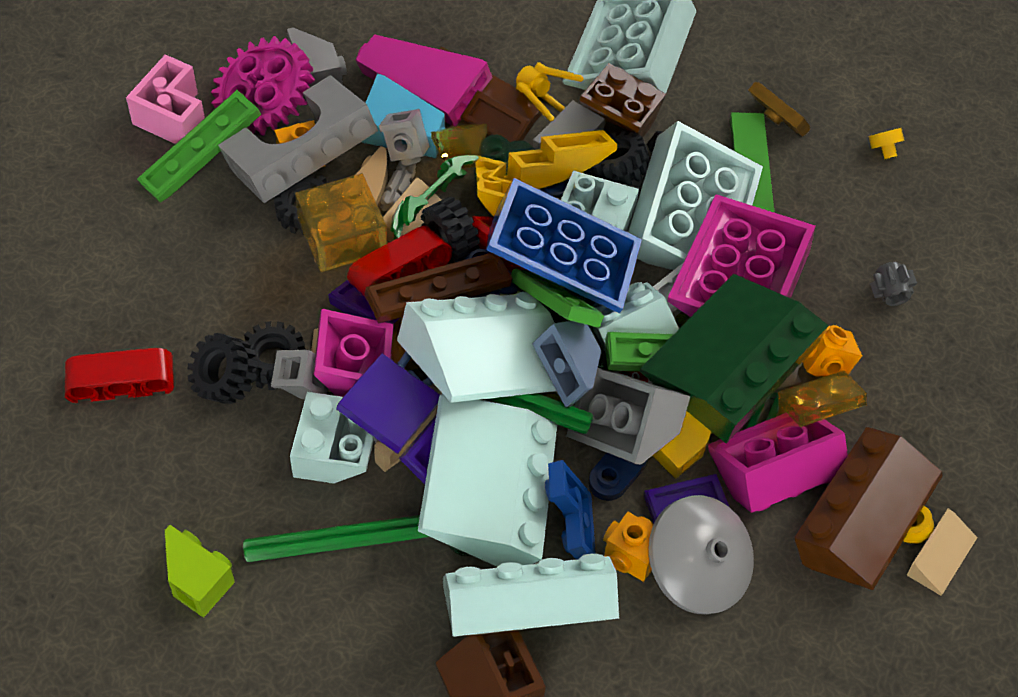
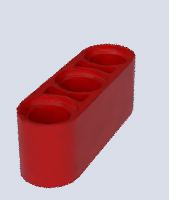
(402, 257)
(119, 373)

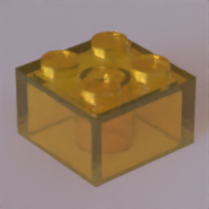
(340, 221)

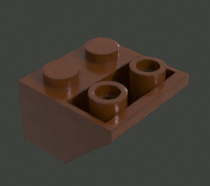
(623, 100)
(490, 667)

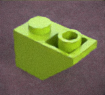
(195, 573)

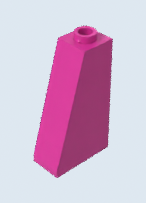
(432, 74)

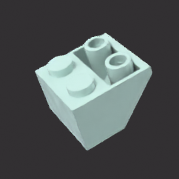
(602, 199)
(643, 312)
(328, 443)

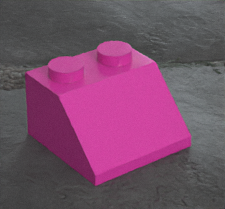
(348, 348)

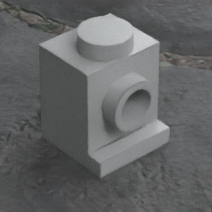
(410, 128)
(295, 372)

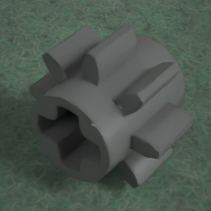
(893, 283)

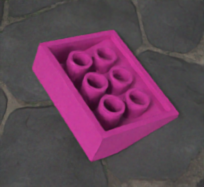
(745, 243)

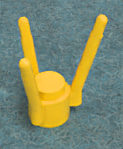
(535, 83)

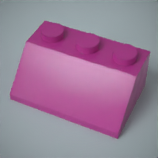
(778, 460)

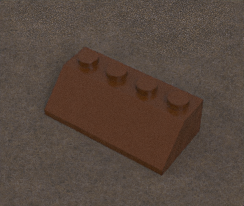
(867, 509)

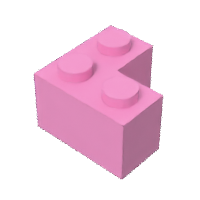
(166, 100)

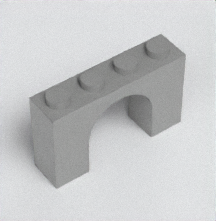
(272, 168)

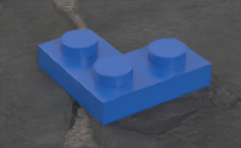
(576, 506)

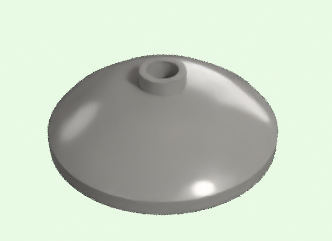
(685, 556)

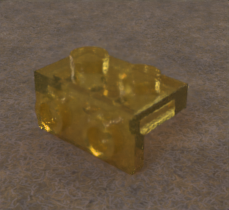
(821, 398)

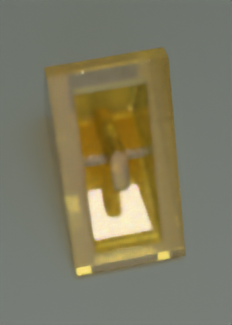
(460, 141)

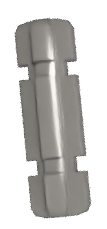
(397, 185)

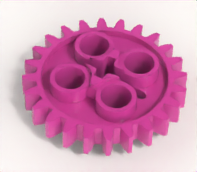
(270, 78)

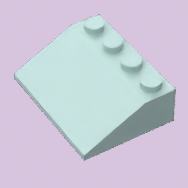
(634, 36)
(679, 189)
(478, 345)
(488, 480)
(531, 595)

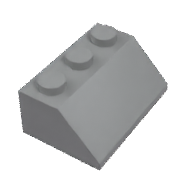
(630, 416)

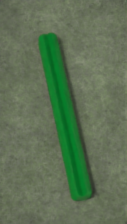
(332, 538)

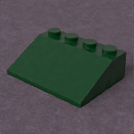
(735, 353)

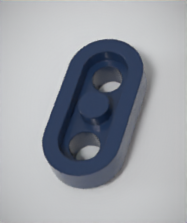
(620, 469)

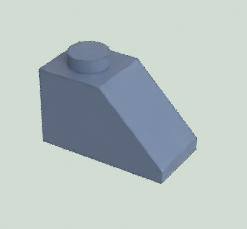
(569, 358)

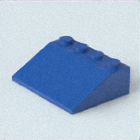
(564, 245)

